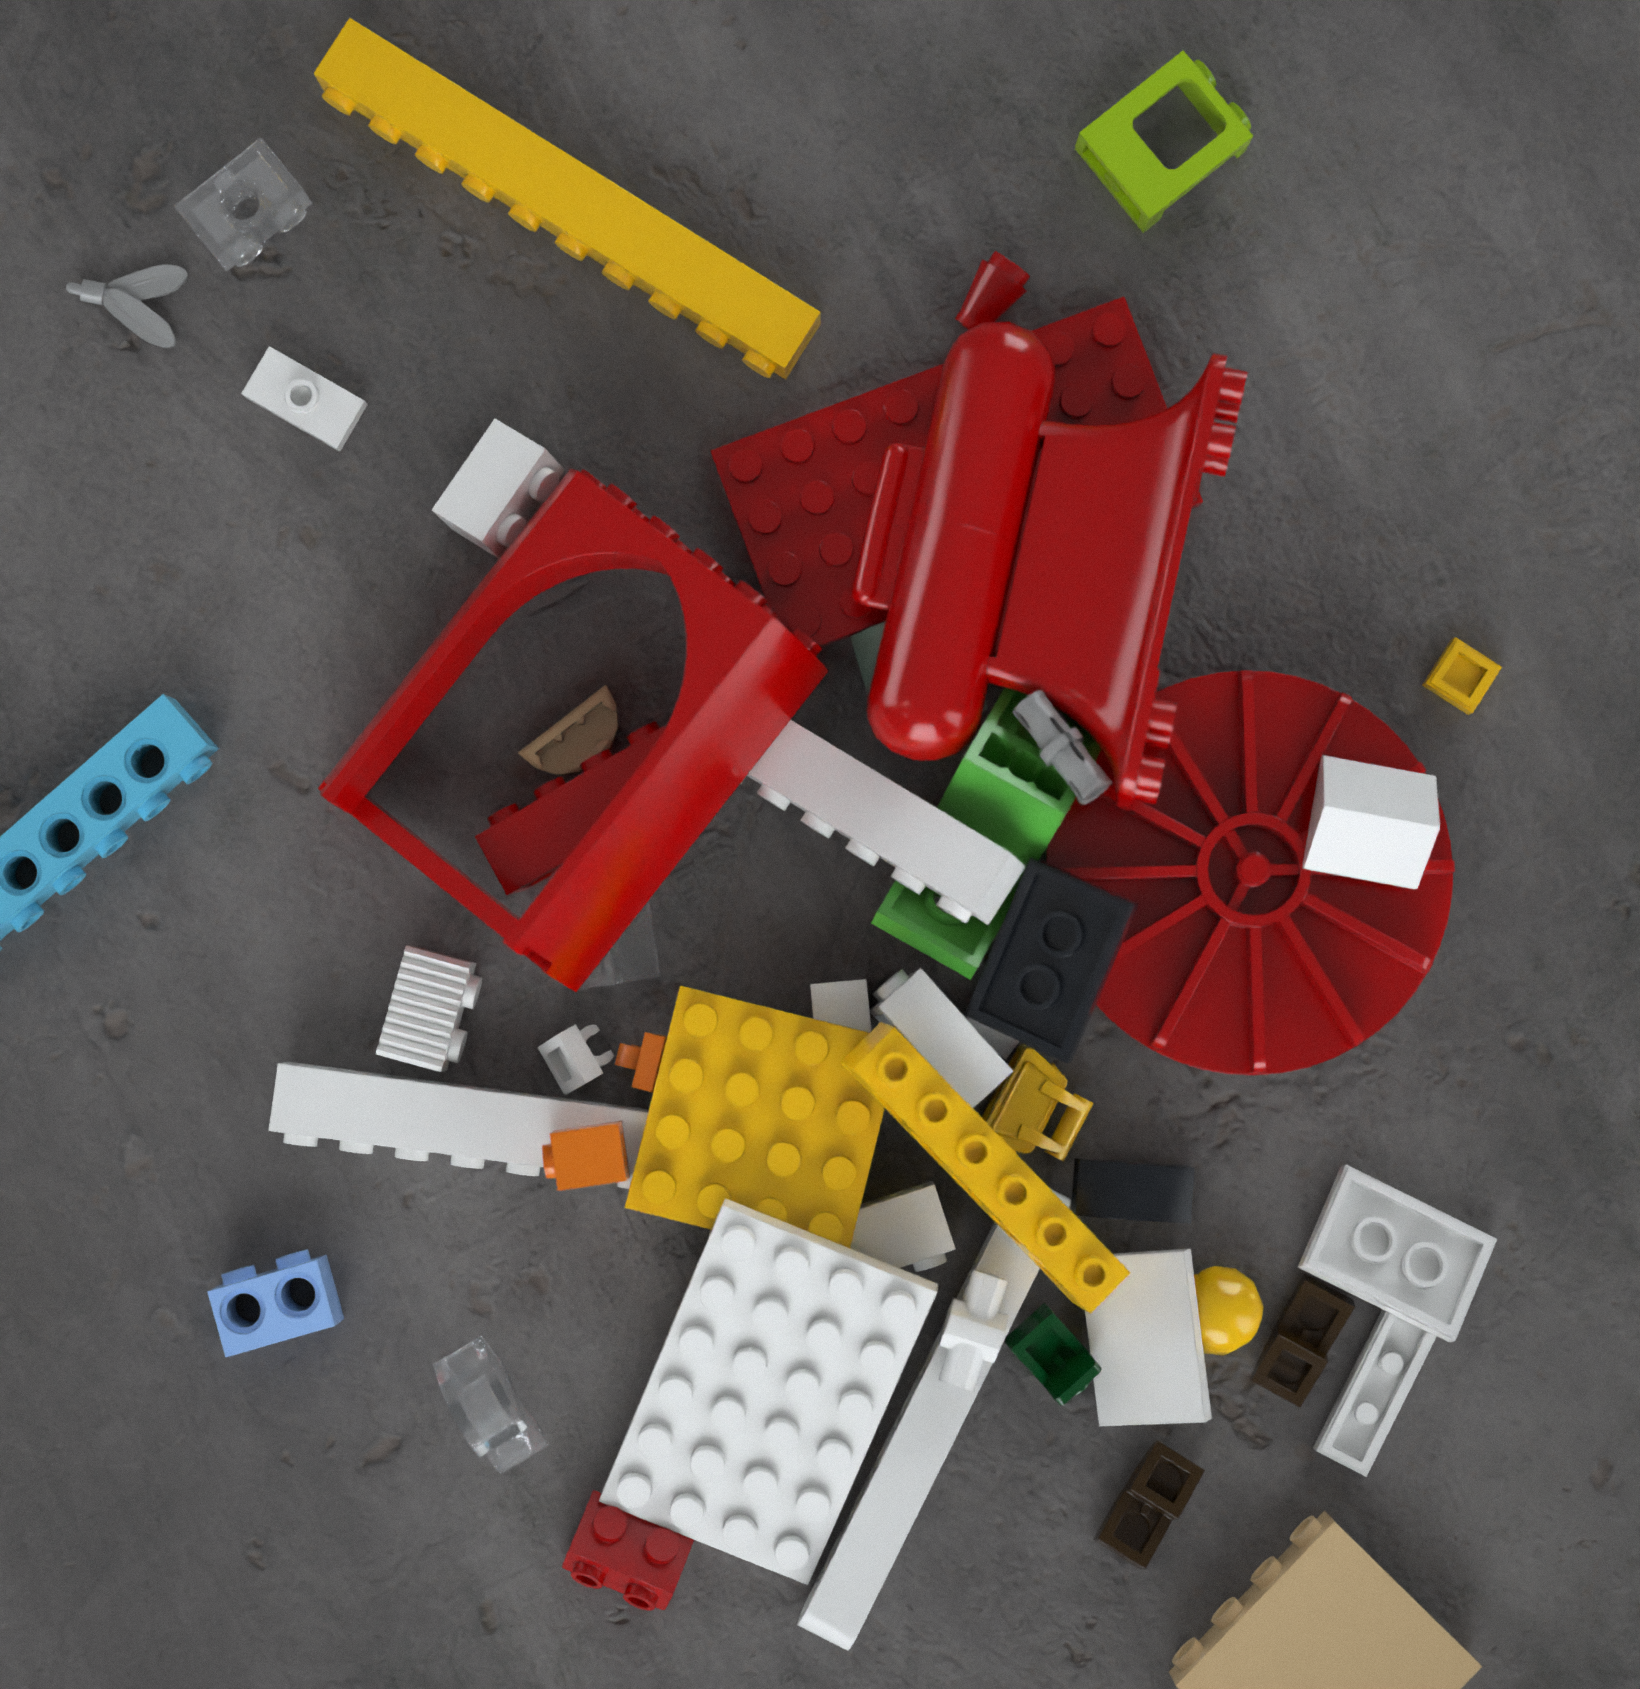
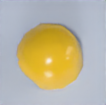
(1227, 1309)

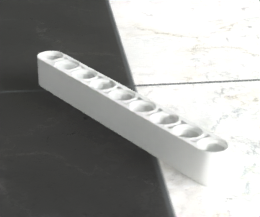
(906, 1468)

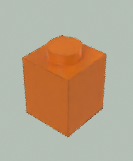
(586, 1156)

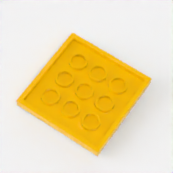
(758, 1116)

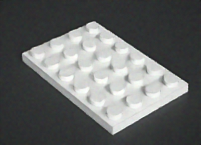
(767, 1391)

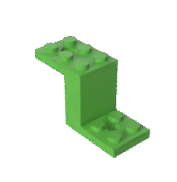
(1007, 798)

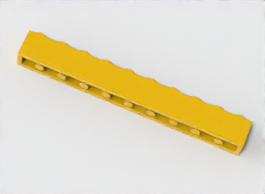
(567, 200)

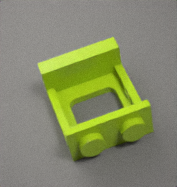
(1129, 165)

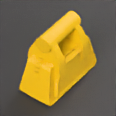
(1026, 1102)

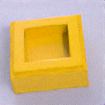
(1461, 676)

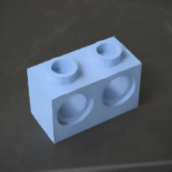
(279, 1314)

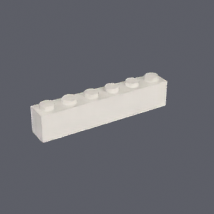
(886, 824)

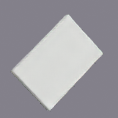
(1397, 1253)
(1150, 1344)

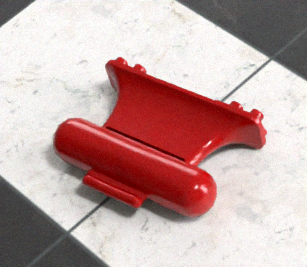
(1035, 551)

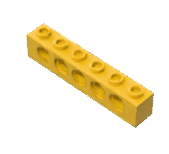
(985, 1167)

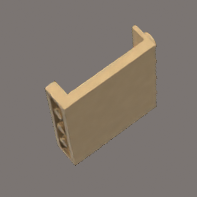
(1323, 1622)

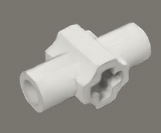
(973, 1330)

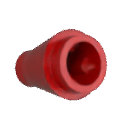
(992, 291)

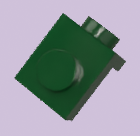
(1053, 1354)

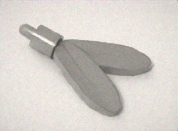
(125, 297)

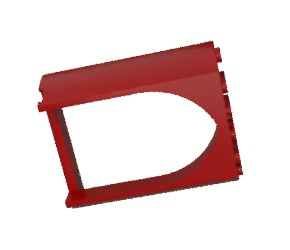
(735, 698)

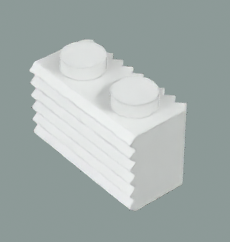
(428, 1009)

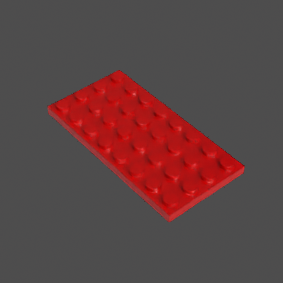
(811, 481)

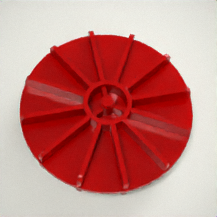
(1233, 944)

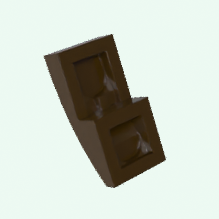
(1301, 1340)
(1148, 1505)

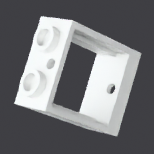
(940, 1034)

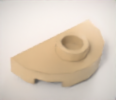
(576, 736)

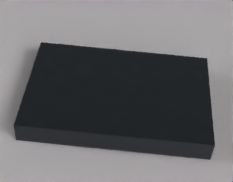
(1051, 959)

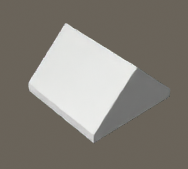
(1372, 822)

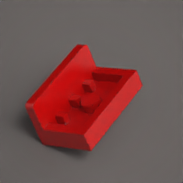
(627, 1555)

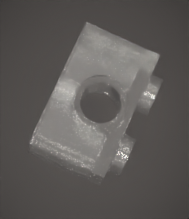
(250, 175)

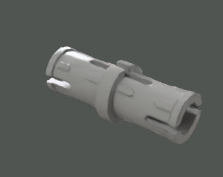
(1062, 747)

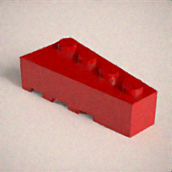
(538, 839)

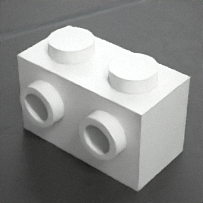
(498, 488)

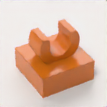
(643, 1059)

